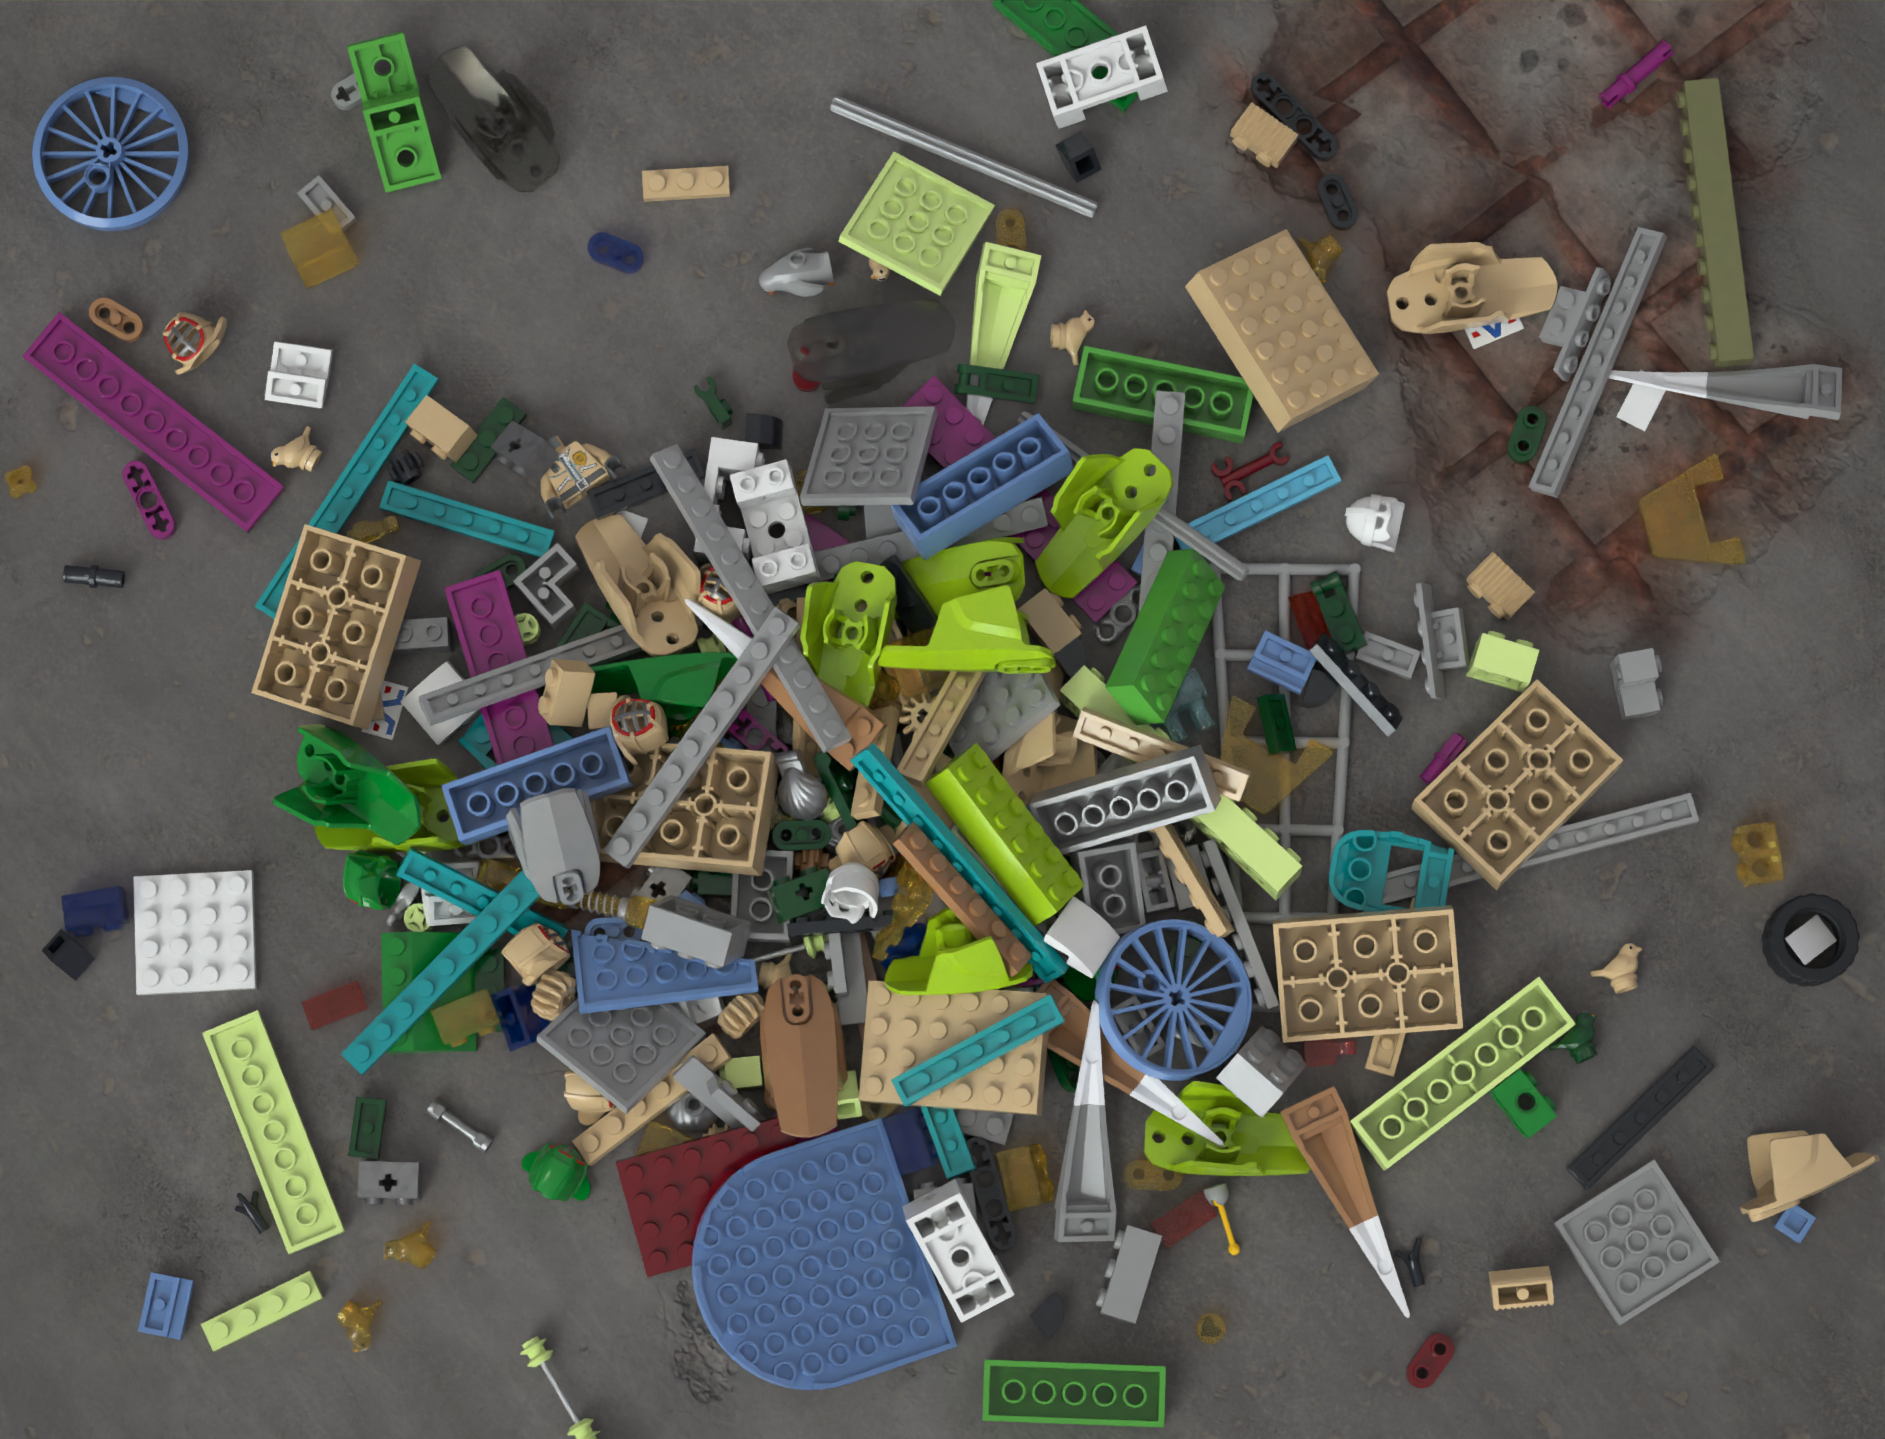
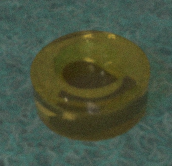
(1210, 1328)

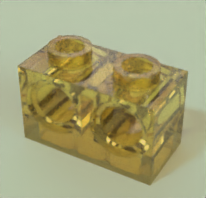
(1766, 854)

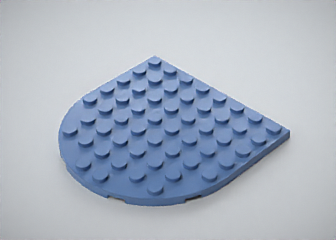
(815, 1267)

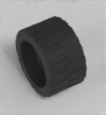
(1844, 929)

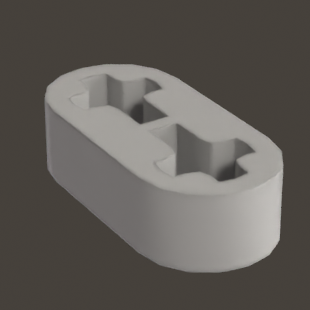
(348, 85)

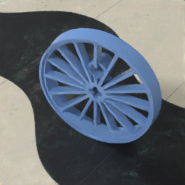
(139, 97)
(1230, 1034)

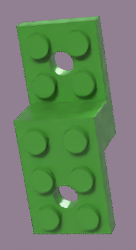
(394, 111)

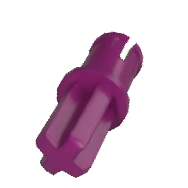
(1444, 758)

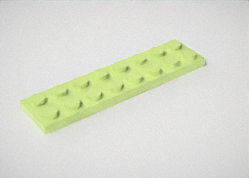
(273, 1132)

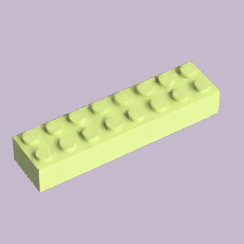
(1461, 1073)

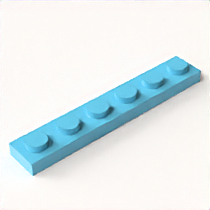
(1266, 502)

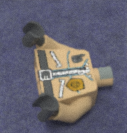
(575, 473)

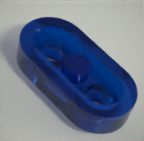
(617, 252)
(908, 946)

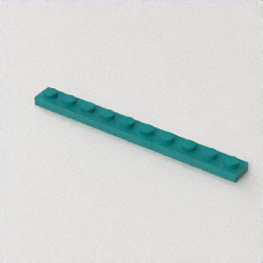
(359, 472)
(913, 808)
(441, 974)

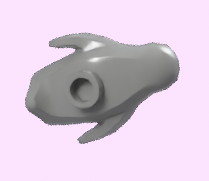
(798, 273)

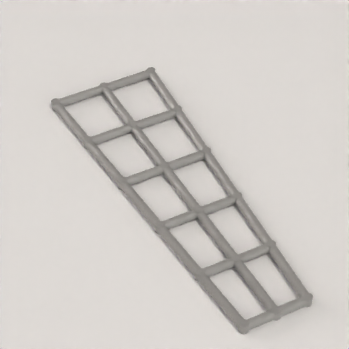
(1341, 743)

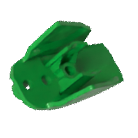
(676, 682)
(349, 788)

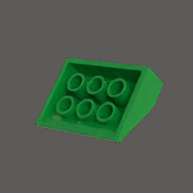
(402, 961)

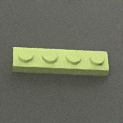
(262, 1311)

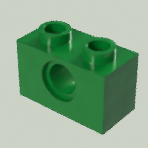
(1507, 1095)

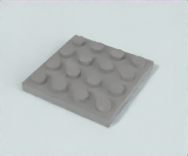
(869, 456)
(1003, 711)
(622, 1049)
(1636, 1242)

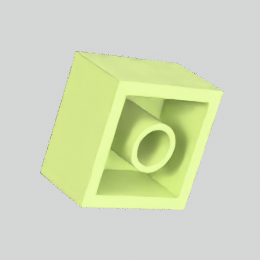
(1503, 661)

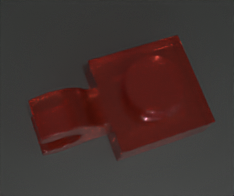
(1324, 1051)

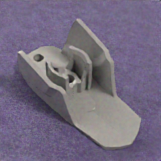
(557, 844)

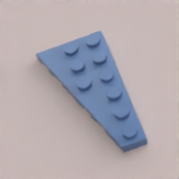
(634, 974)

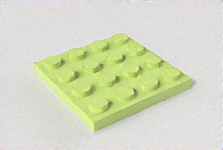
(916, 223)

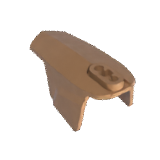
(803, 1055)

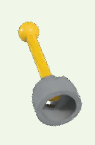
(1218, 1196)

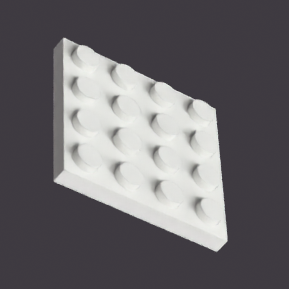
(195, 932)

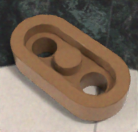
(117, 321)

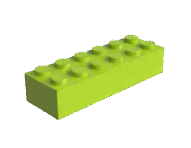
(1005, 834)

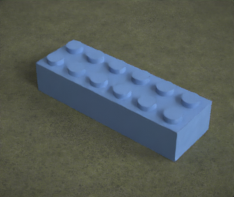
(983, 486)
(485, 798)

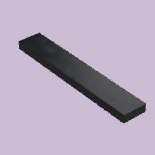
(1640, 1117)

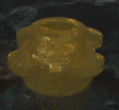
(12, 478)

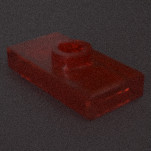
(1308, 617)
(334, 1005)
(1184, 1219)

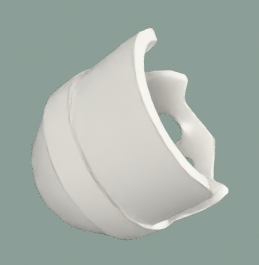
(1375, 521)
(851, 888)

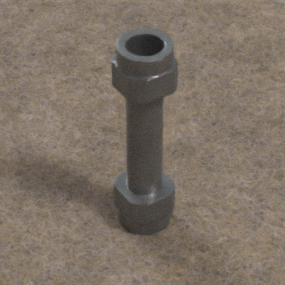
(440, 1111)

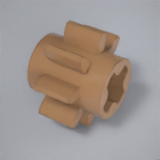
(810, 858)

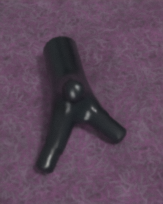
(252, 1211)
(1413, 1263)

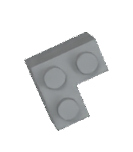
(542, 583)
(1634, 683)

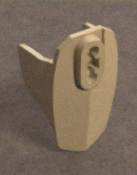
(1793, 1167)

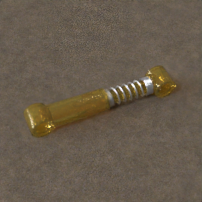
(633, 910)

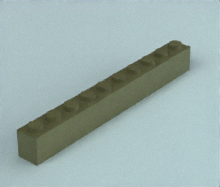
(1715, 222)

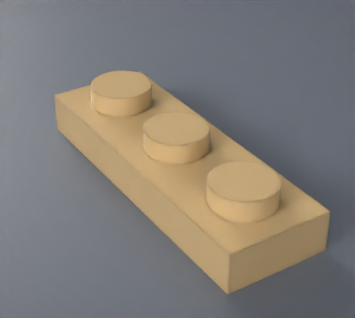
(685, 183)

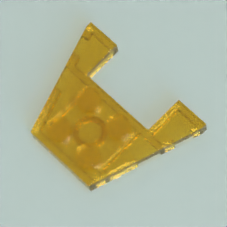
(1676, 522)
(1271, 775)
(909, 903)

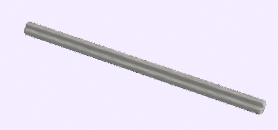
(964, 156)
(1173, 523)

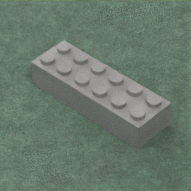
(1127, 800)

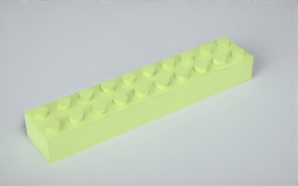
(1233, 829)

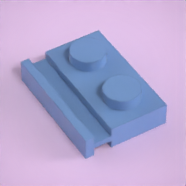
(1282, 662)
(166, 1306)

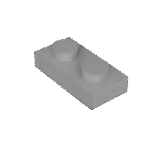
(320, 198)
(1388, 656)

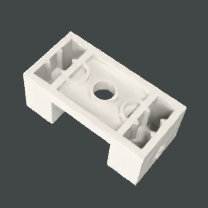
(1130, 68)
(724, 459)
(767, 498)
(946, 1224)

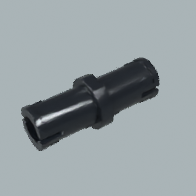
(94, 576)

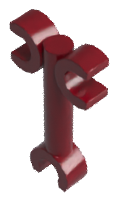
(1230, 479)

